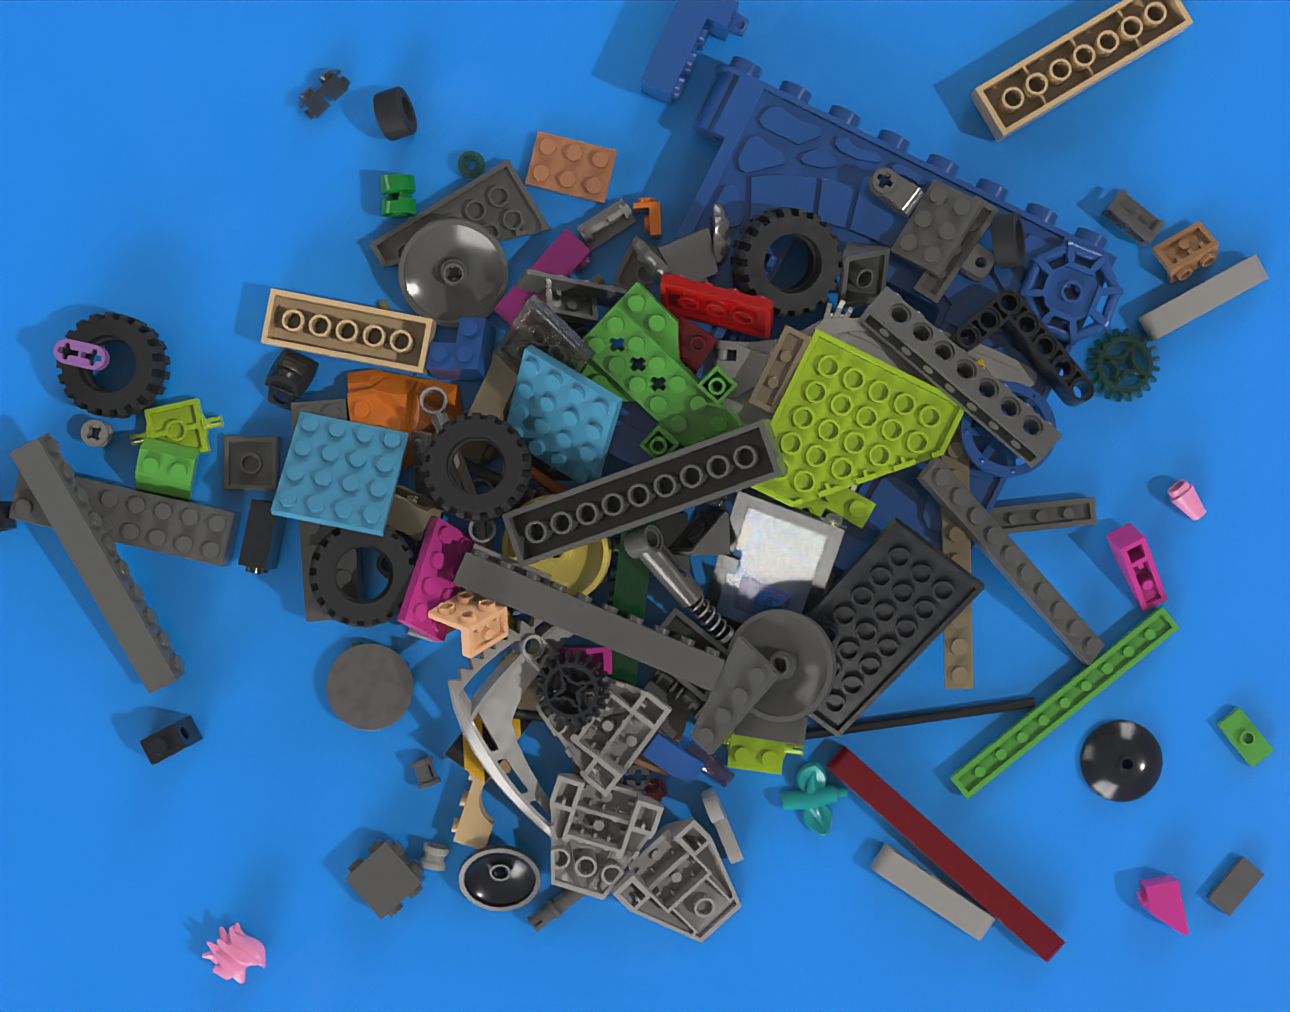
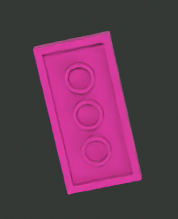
(434, 577)

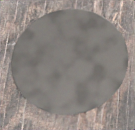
(369, 687)

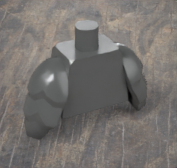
(692, 255)

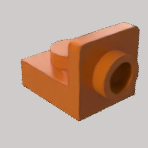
(653, 220)

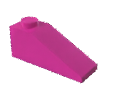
(1137, 565)

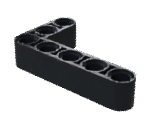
(1027, 344)

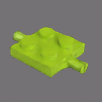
(179, 424)
(757, 754)

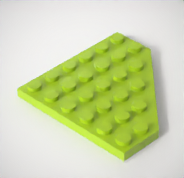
(853, 422)

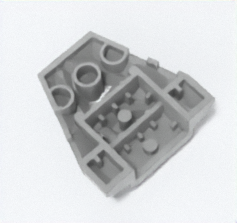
(615, 738)
(597, 834)

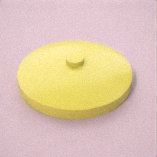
(577, 569)

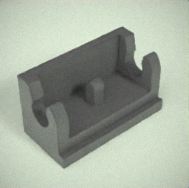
(1133, 218)

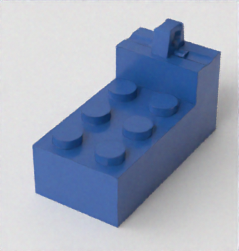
(681, 39)

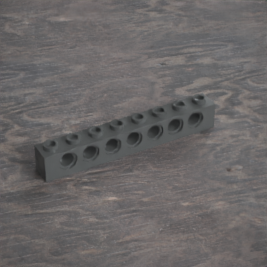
(965, 390)

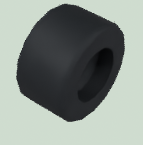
(395, 113)

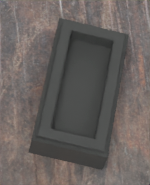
(1235, 885)

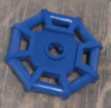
(1085, 284)

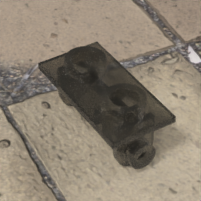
(314, 98)

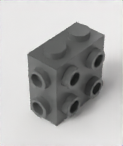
(386, 877)

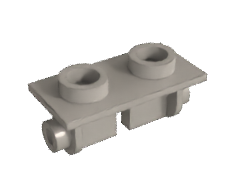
(606, 224)

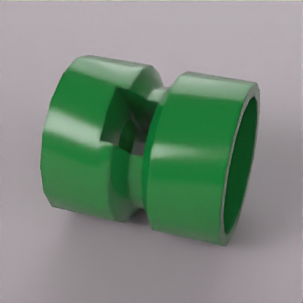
(397, 186)

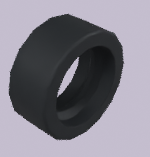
(1008, 240)

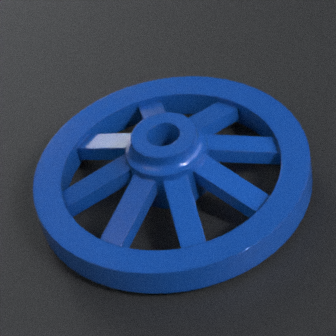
(966, 433)

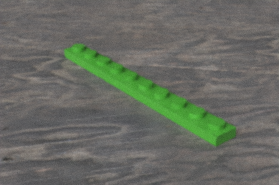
(1064, 702)

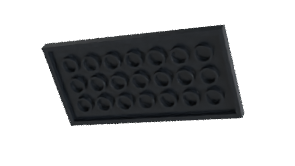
(885, 616)

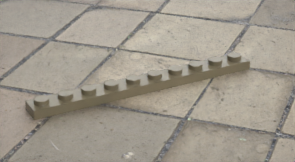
(957, 546)

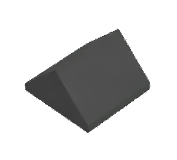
(862, 273)
(705, 535)

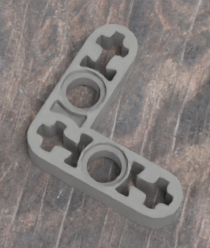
(718, 817)

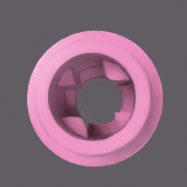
(1186, 499)

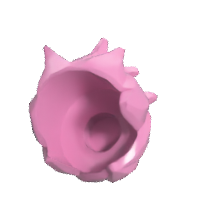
(235, 953)

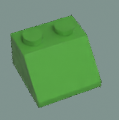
(166, 469)

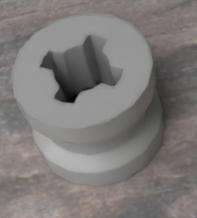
(102, 436)
(434, 856)

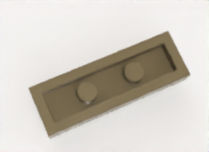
(779, 369)

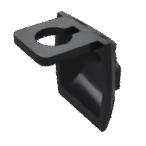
(291, 376)

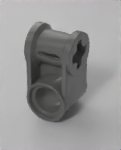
(898, 193)

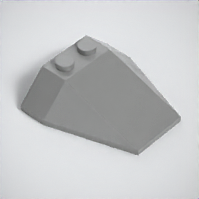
(679, 881)

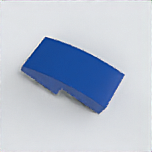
(672, 758)

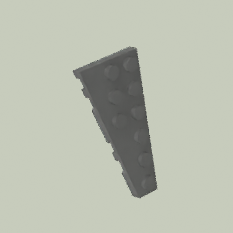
(492, 200)

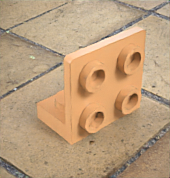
(478, 618)

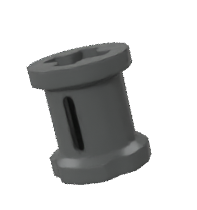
(425, 772)

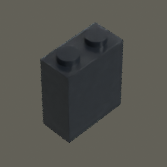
(262, 538)

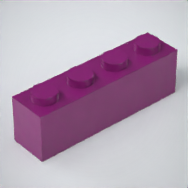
(561, 258)

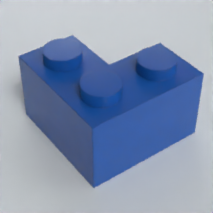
(466, 358)

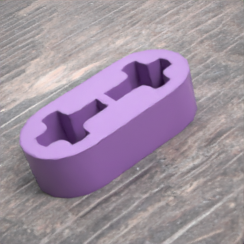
(83, 348)

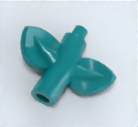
(813, 798)

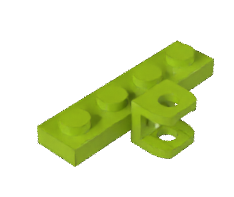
(844, 503)

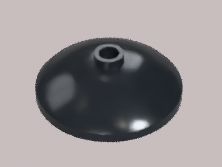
(1103, 758)
(499, 878)

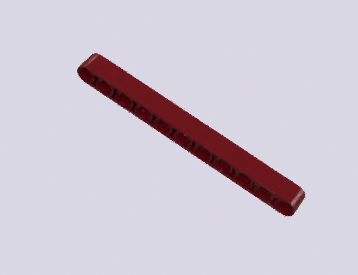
(945, 853)

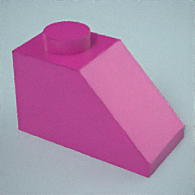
(1164, 900)

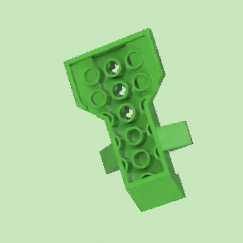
(687, 406)

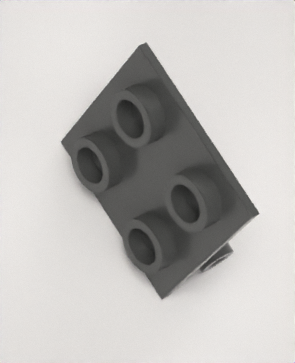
(678, 697)

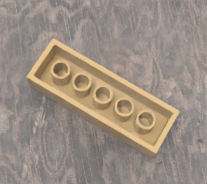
(348, 331)

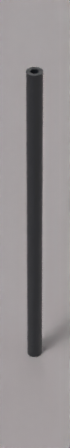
(926, 717)

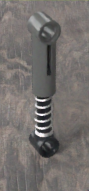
(649, 546)

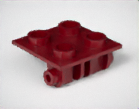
(693, 343)

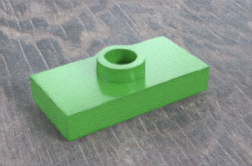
(1244, 737)

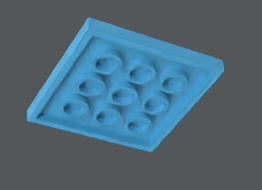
(563, 416)
(340, 474)

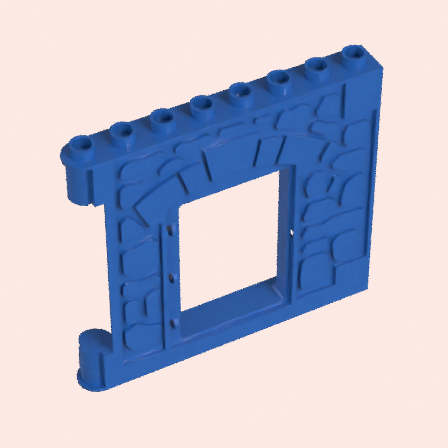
(800, 157)

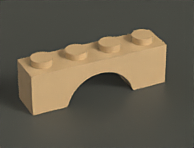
(475, 823)

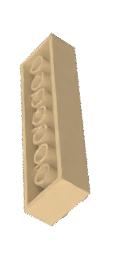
(1077, 62)

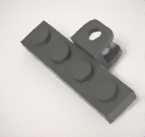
(964, 259)

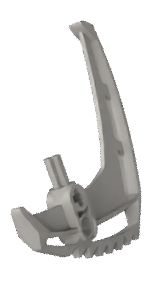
(496, 706)

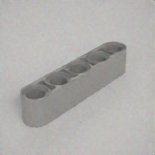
(1203, 297)
(932, 892)

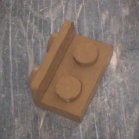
(1186, 252)

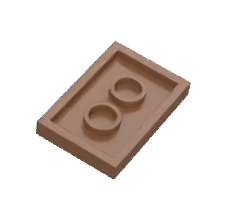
(571, 167)

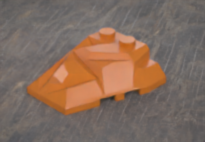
(394, 402)

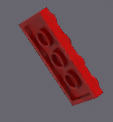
(718, 305)

